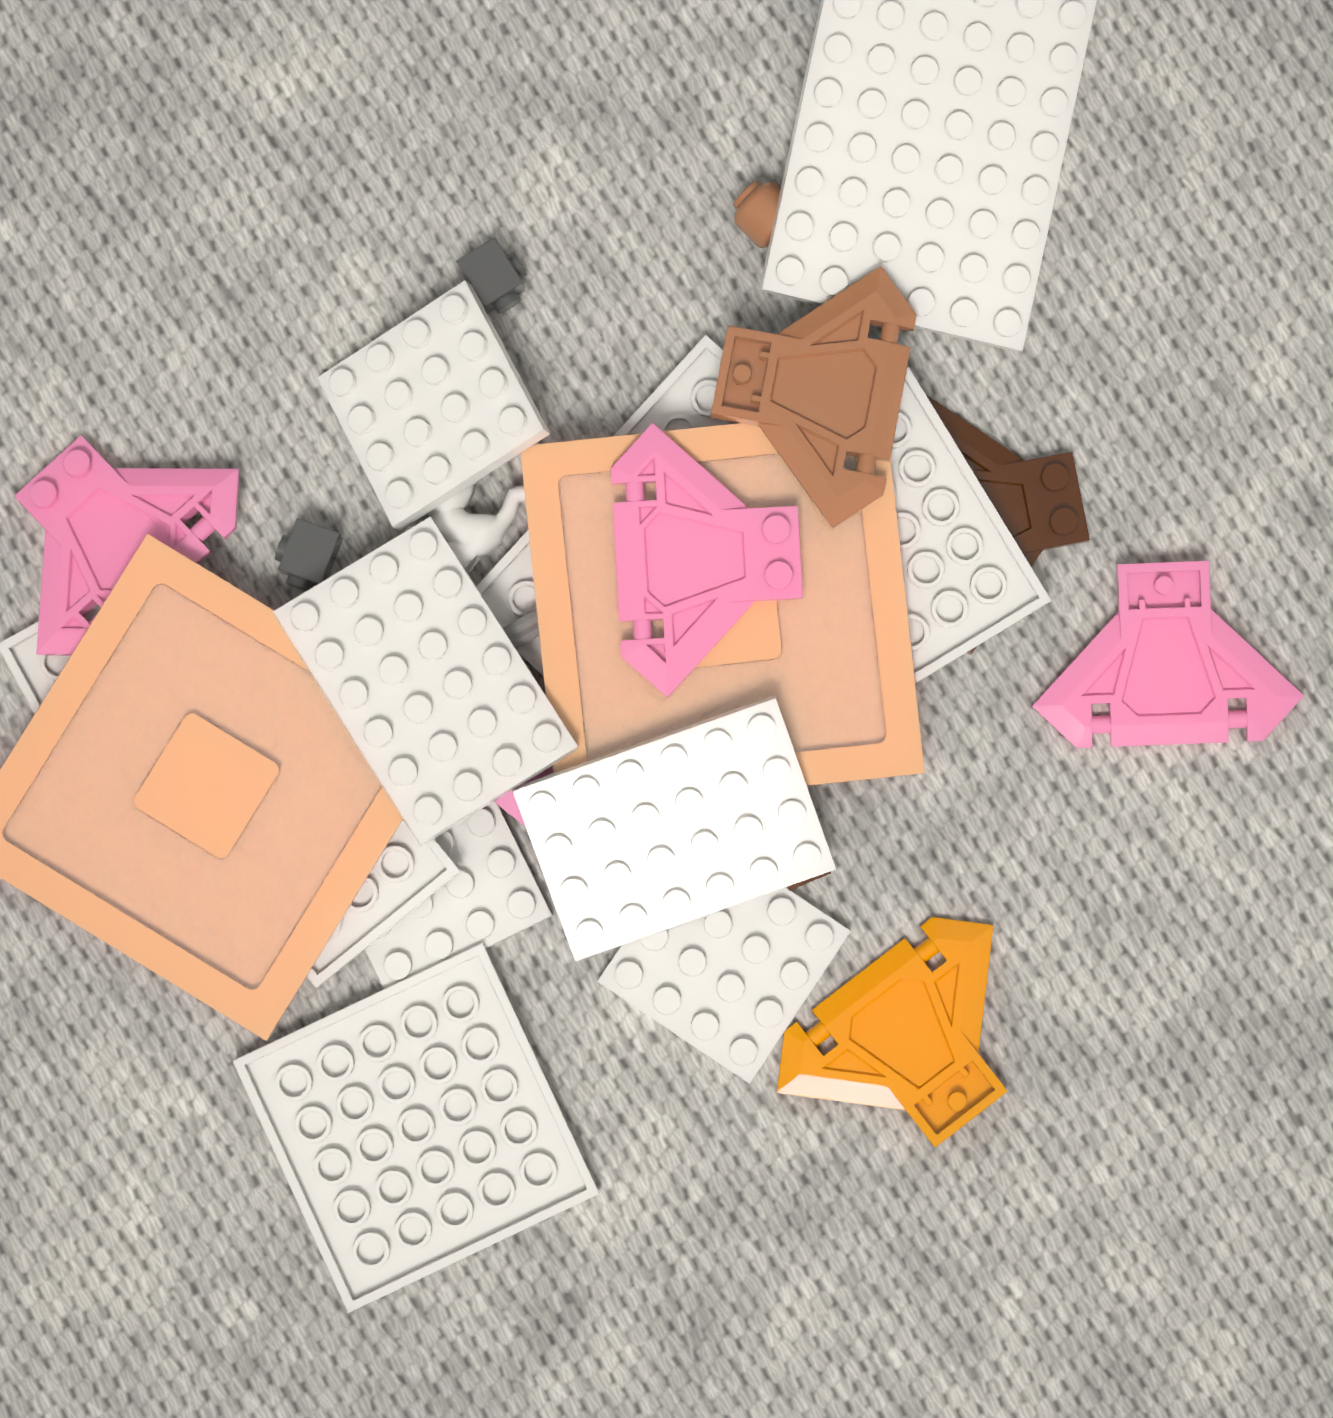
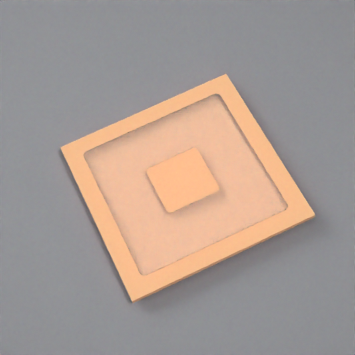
(829, 659)
(193, 793)

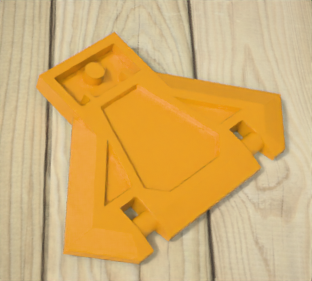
(904, 1034)

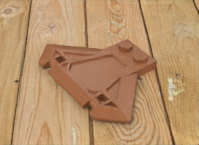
(825, 391)

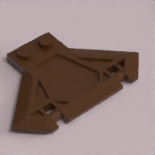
(1033, 497)

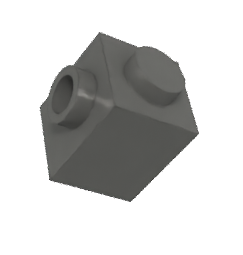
(493, 276)
(307, 554)

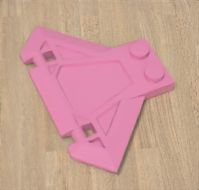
(100, 518)
(691, 558)
(1166, 669)

